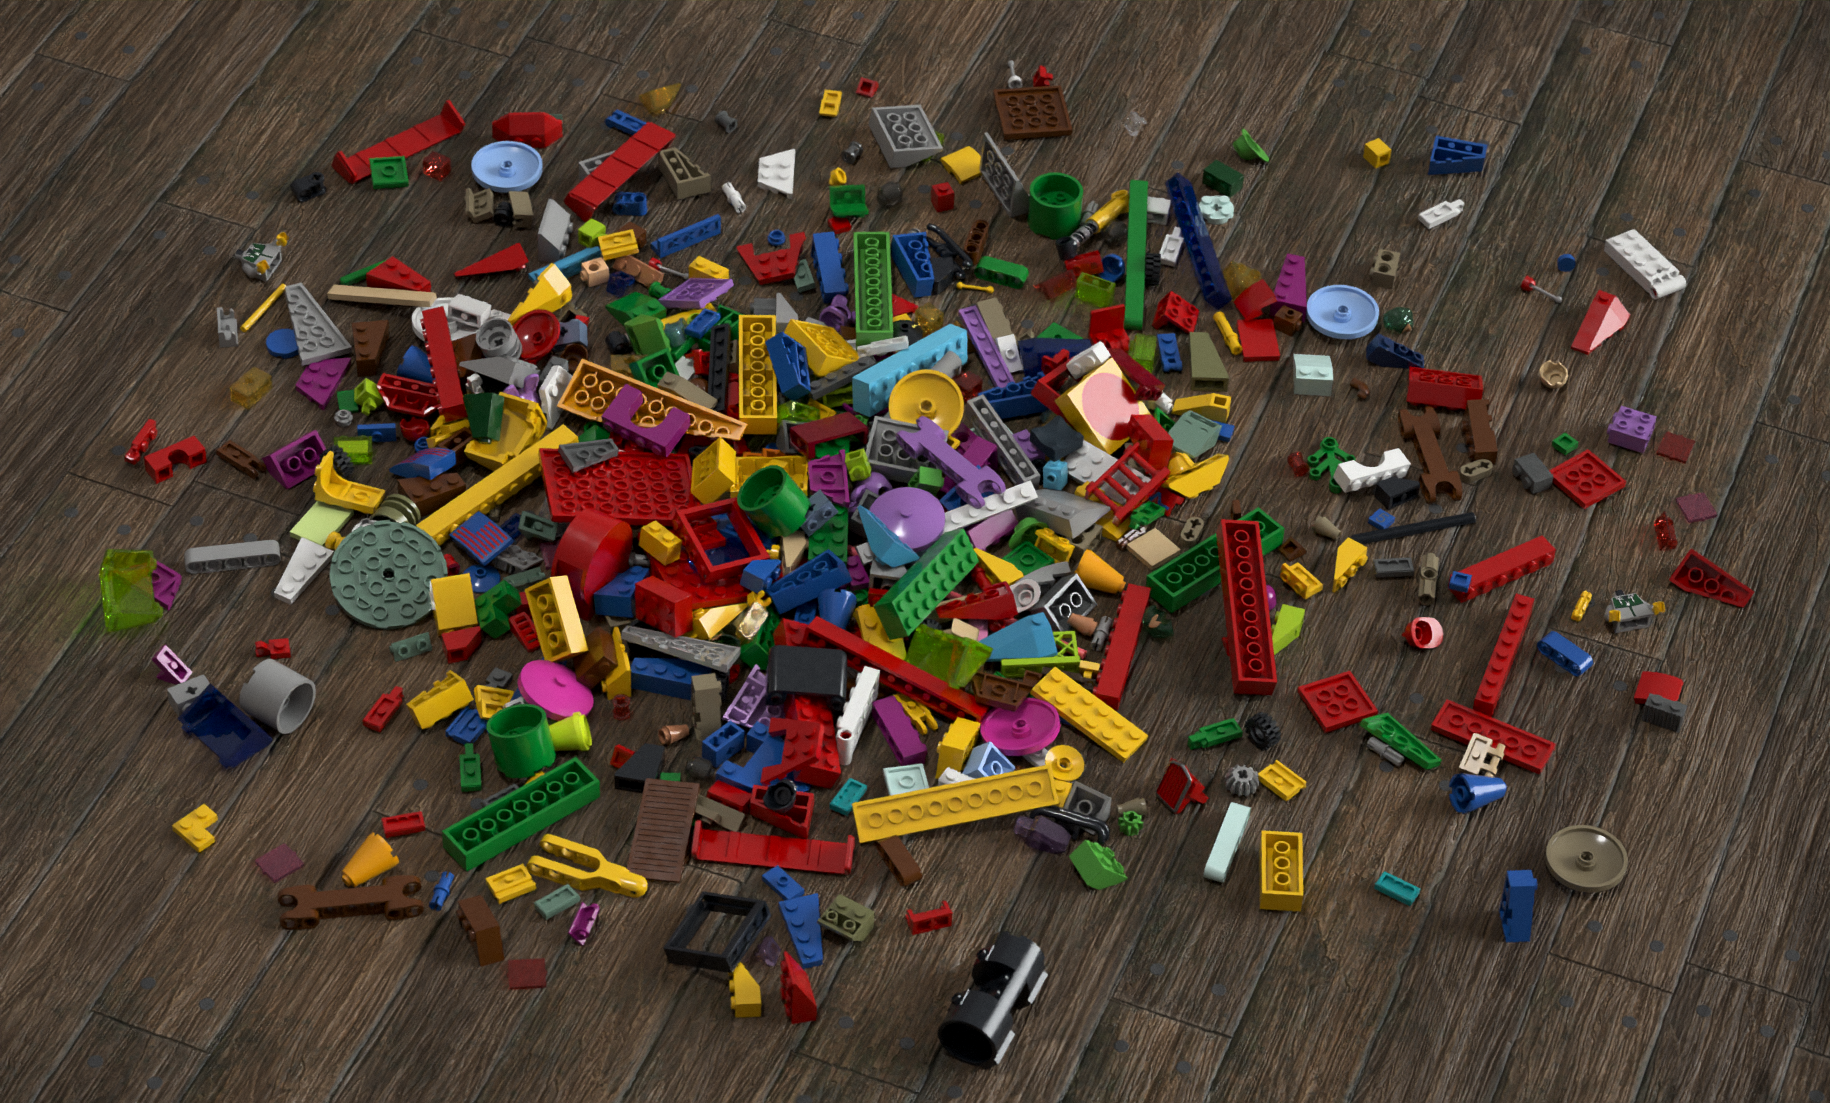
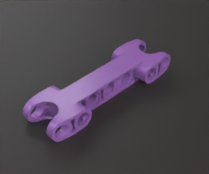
(969, 479)

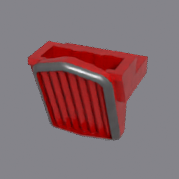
(1179, 787)

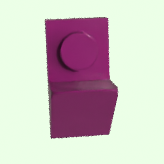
(171, 667)

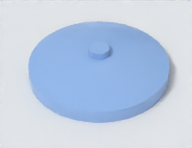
(507, 166)
(1342, 312)

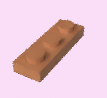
(644, 273)

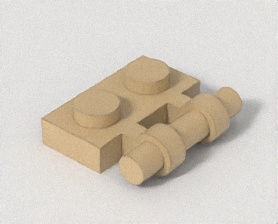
(1476, 754)

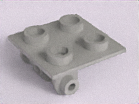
(515, 560)

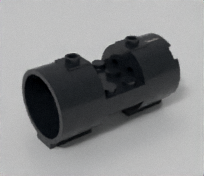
(980, 1019)

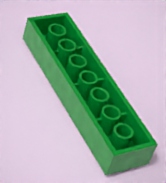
(1199, 567)
(926, 584)
(520, 814)

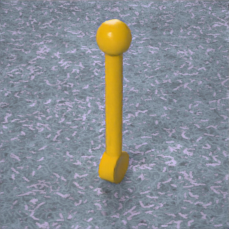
(989, 289)

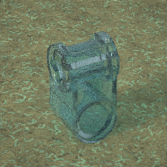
(676, 332)

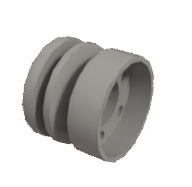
(498, 339)

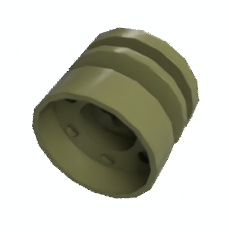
(397, 509)

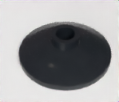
(908, 328)

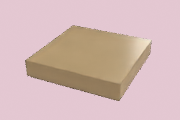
(1153, 549)

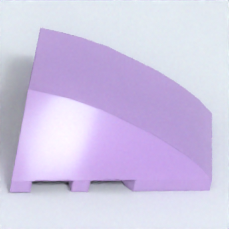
(750, 703)

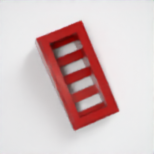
(520, 622)

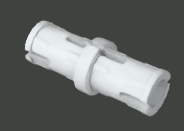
(734, 197)

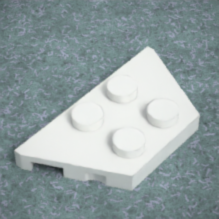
(777, 172)
(551, 393)

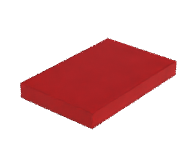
(1258, 340)

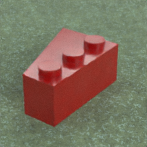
(398, 276)
(794, 821)

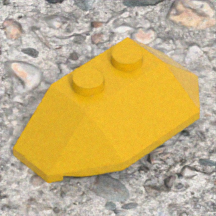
(1198, 478)

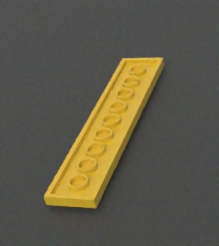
(955, 803)

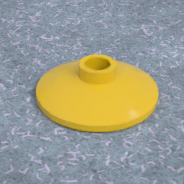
(1069, 758)

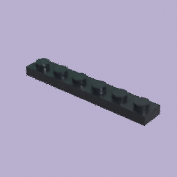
(719, 365)

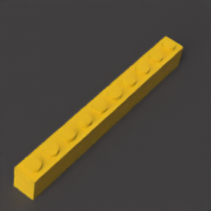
(494, 488)

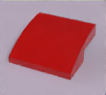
(1253, 299)
(707, 533)
(1657, 684)

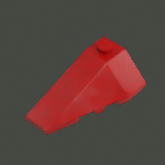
(504, 260)
(1601, 321)
(1705, 578)
(993, 603)

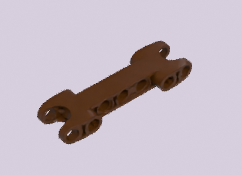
(1423, 435)
(313, 905)

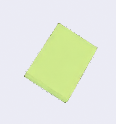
(320, 522)

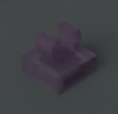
(768, 951)

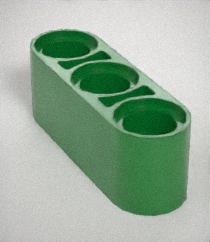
(1001, 272)

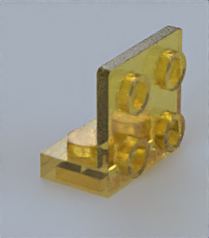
(1239, 278)

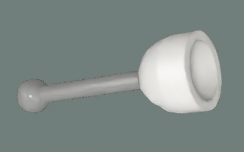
(1014, 79)

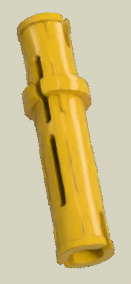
(1230, 337)

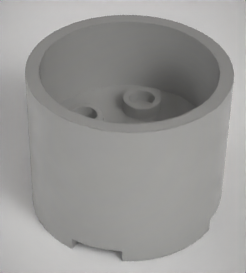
(278, 696)

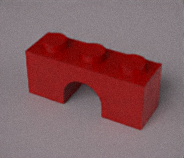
(187, 451)

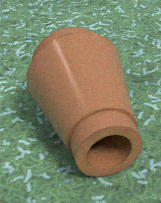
(1082, 624)
(672, 733)

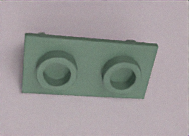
(525, 579)
(411, 646)

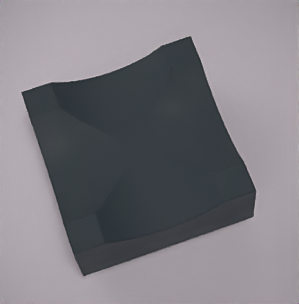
(1056, 439)

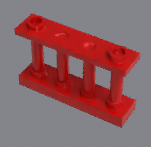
(1132, 501)

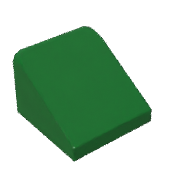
(346, 401)

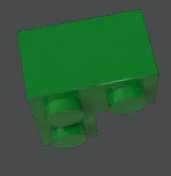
(494, 606)

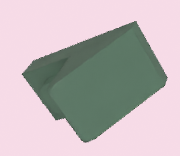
(535, 526)

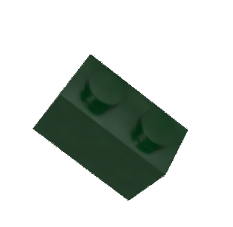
(1222, 178)

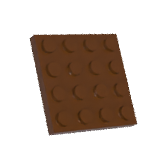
(1032, 112)

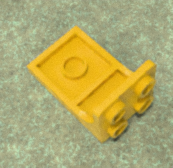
(340, 492)
(874, 632)

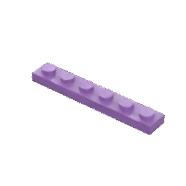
(985, 346)

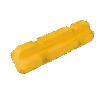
(1581, 606)

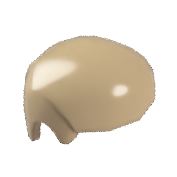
(1553, 374)

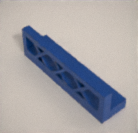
(687, 236)

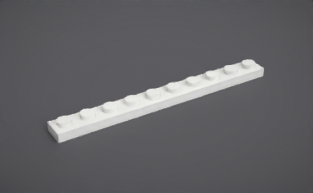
(969, 515)

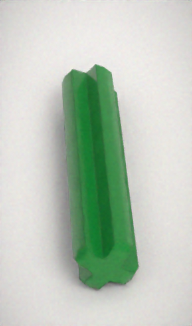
(357, 276)

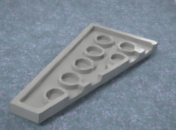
(313, 330)
(699, 651)

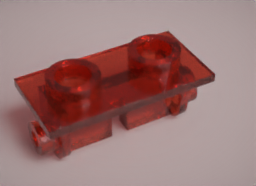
(1665, 532)

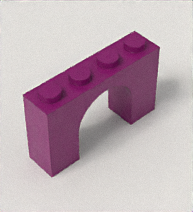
(660, 438)

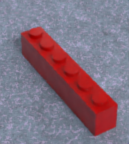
(1506, 567)

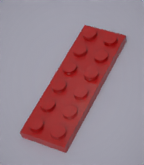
(1521, 746)

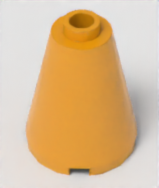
(1098, 574)
(369, 861)

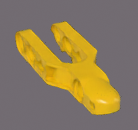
(607, 874)

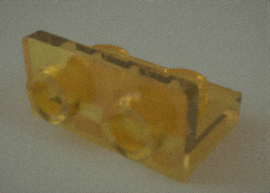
(751, 623)

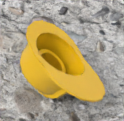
(1180, 463)

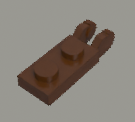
(241, 459)

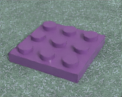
(696, 293)

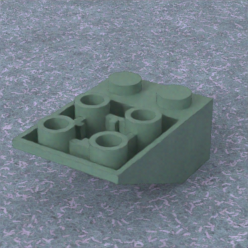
(1194, 434)

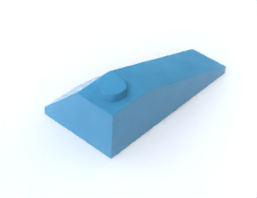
(885, 542)
(1023, 639)

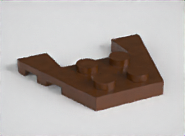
(1001, 691)

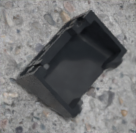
(807, 673)

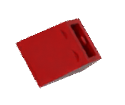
(796, 992)

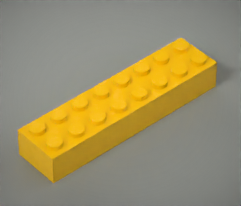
(757, 375)

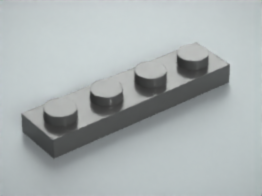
(839, 378)

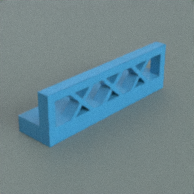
(570, 265)

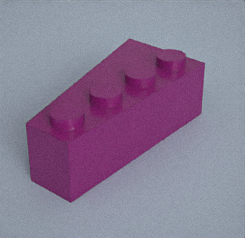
(1291, 286)
(979, 453)

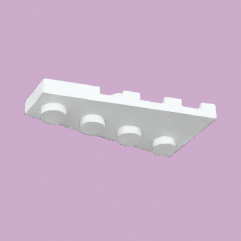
(302, 569)

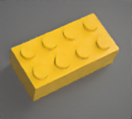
(713, 472)
(556, 619)
(1281, 870)

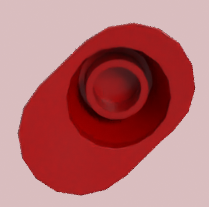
(1424, 633)

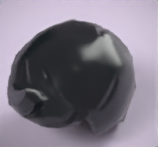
(781, 796)

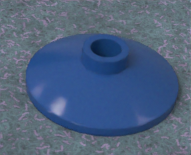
(482, 577)

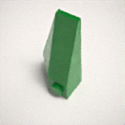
(757, 650)

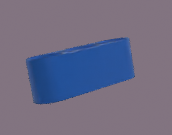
(1565, 653)

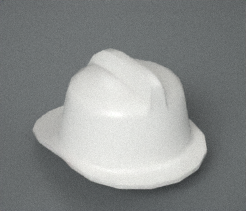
(1026, 594)

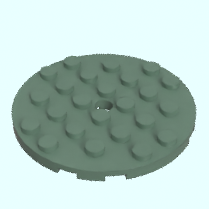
(367, 555)

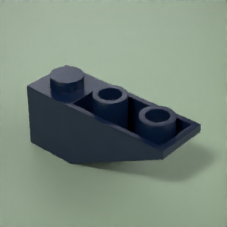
(1392, 354)

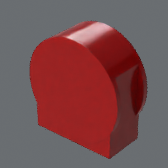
(592, 555)

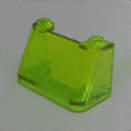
(128, 589)
(947, 655)

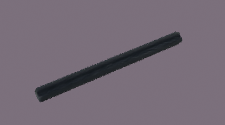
(1414, 528)

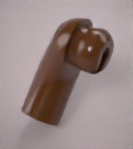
(1362, 387)

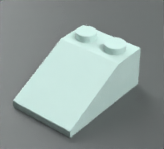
(1312, 374)

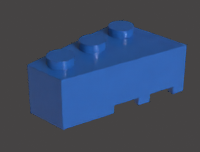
(1456, 156)
(790, 365)
(618, 596)
(1517, 905)

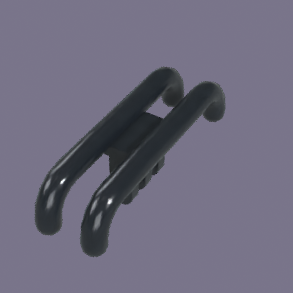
(949, 249)
(1073, 820)

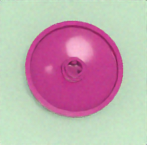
(554, 689)
(1023, 731)

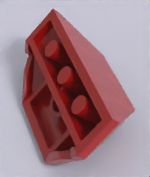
(529, 128)
(407, 395)

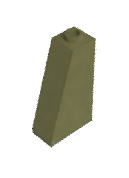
(1205, 365)

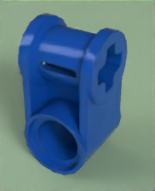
(631, 204)

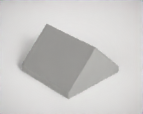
(1088, 802)

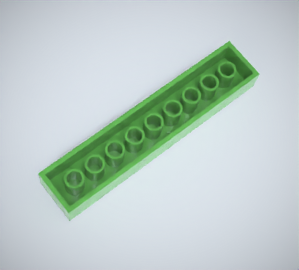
(872, 287)

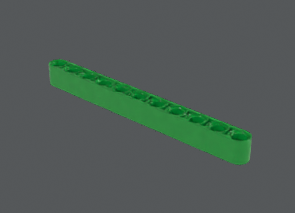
(1136, 255)

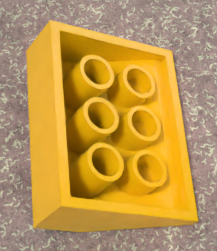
(824, 346)

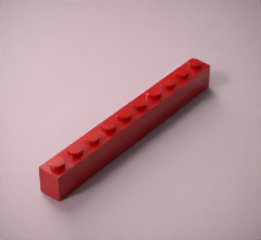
(896, 672)

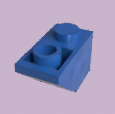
(760, 574)

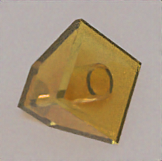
(659, 99)

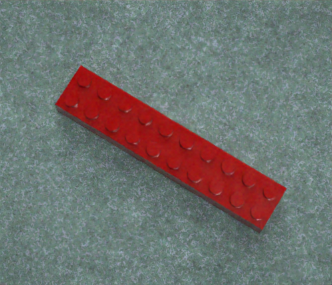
(1246, 607)
(812, 709)

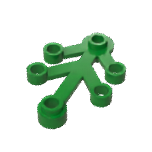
(1330, 447)

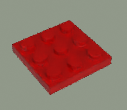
(1586, 479)
(1337, 701)

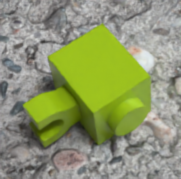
(589, 233)
(367, 396)
(858, 465)

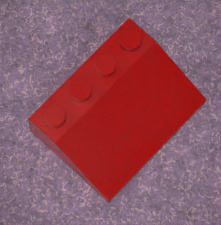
(1442, 388)

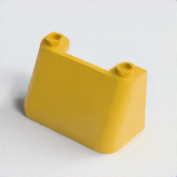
(520, 428)

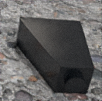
(643, 764)

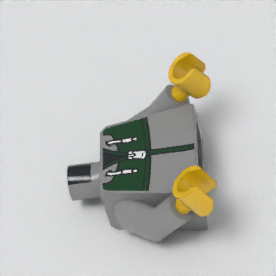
(262, 259)
(1630, 611)

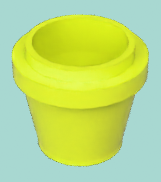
(571, 733)

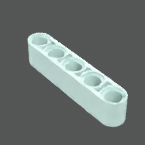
(1227, 842)

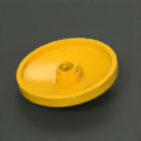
(927, 395)

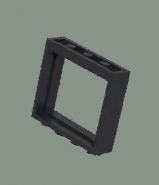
(756, 917)

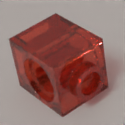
(436, 166)
(969, 385)

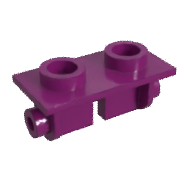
(583, 922)

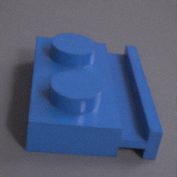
(466, 726)

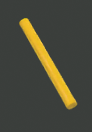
(257, 314)

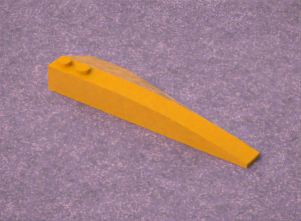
(596, 387)

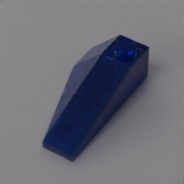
(1034, 349)

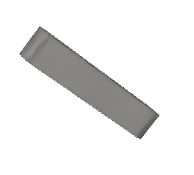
(232, 556)

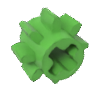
(1130, 823)

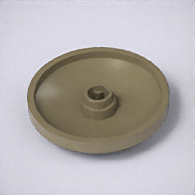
(1586, 858)

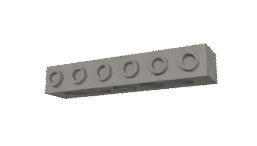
(1009, 452)

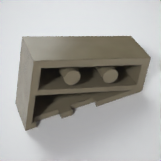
(682, 175)
(994, 318)
(705, 705)

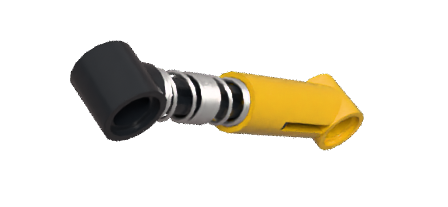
(1118, 205)
(620, 343)

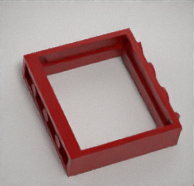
(1046, 395)
(696, 552)

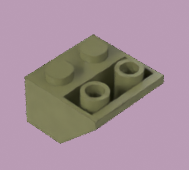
(848, 919)

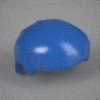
(1113, 268)

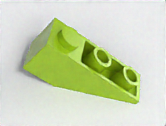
(1287, 627)

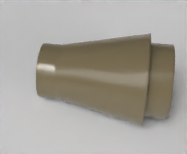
(1326, 528)
(1137, 805)

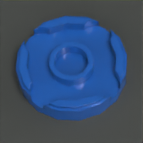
(282, 343)

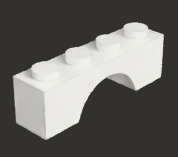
(1355, 476)

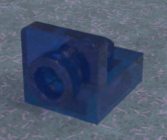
(618, 282)

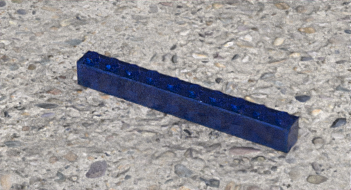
(1198, 241)

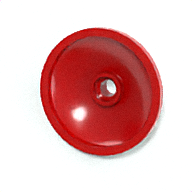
(537, 332)

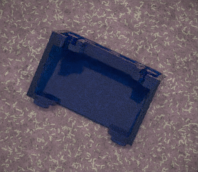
(223, 727)

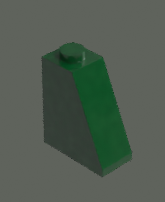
(484, 415)

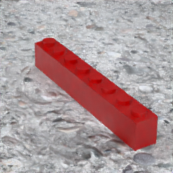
(443, 363)
(1123, 645)
(1503, 655)

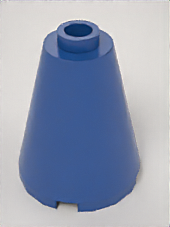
(415, 366)
(837, 606)
(1475, 791)

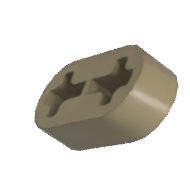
(1475, 470)
(1189, 531)

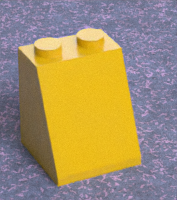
(453, 603)

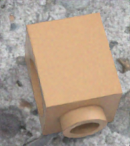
(594, 272)

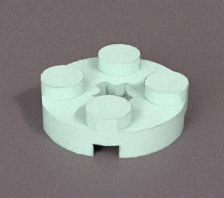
(1222, 204)

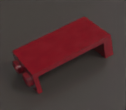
(1150, 386)
(806, 435)

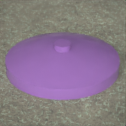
(911, 515)

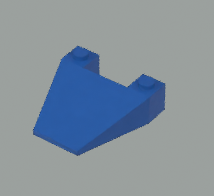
(767, 752)

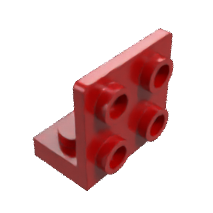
(1177, 311)
(1107, 324)

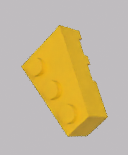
(440, 701)
(957, 745)

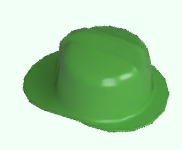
(1247, 148)
(1025, 531)

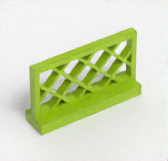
(1016, 667)

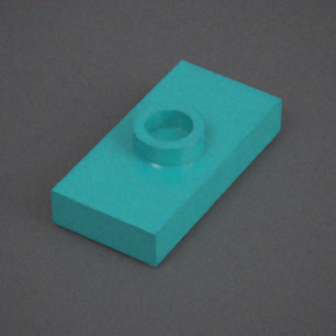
(848, 794)
(1397, 888)

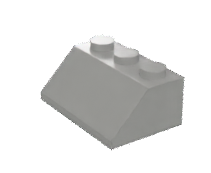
(553, 233)

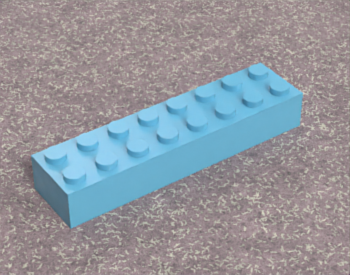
(875, 384)

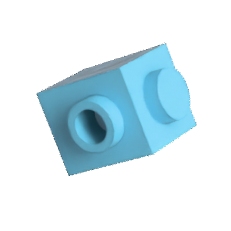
(1055, 475)

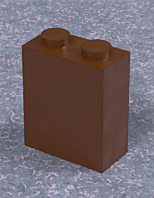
(598, 661)

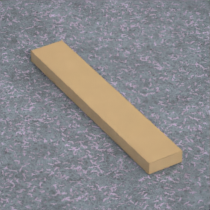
(382, 295)

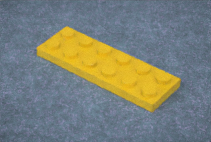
(1089, 714)

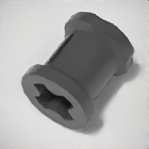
(727, 122)
(852, 152)

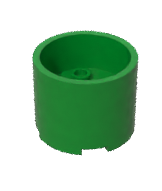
(1055, 205)
(773, 502)
(521, 740)

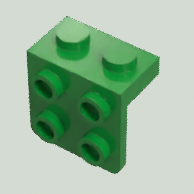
(847, 200)

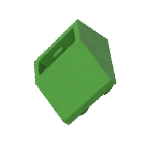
(646, 334)
(1097, 865)

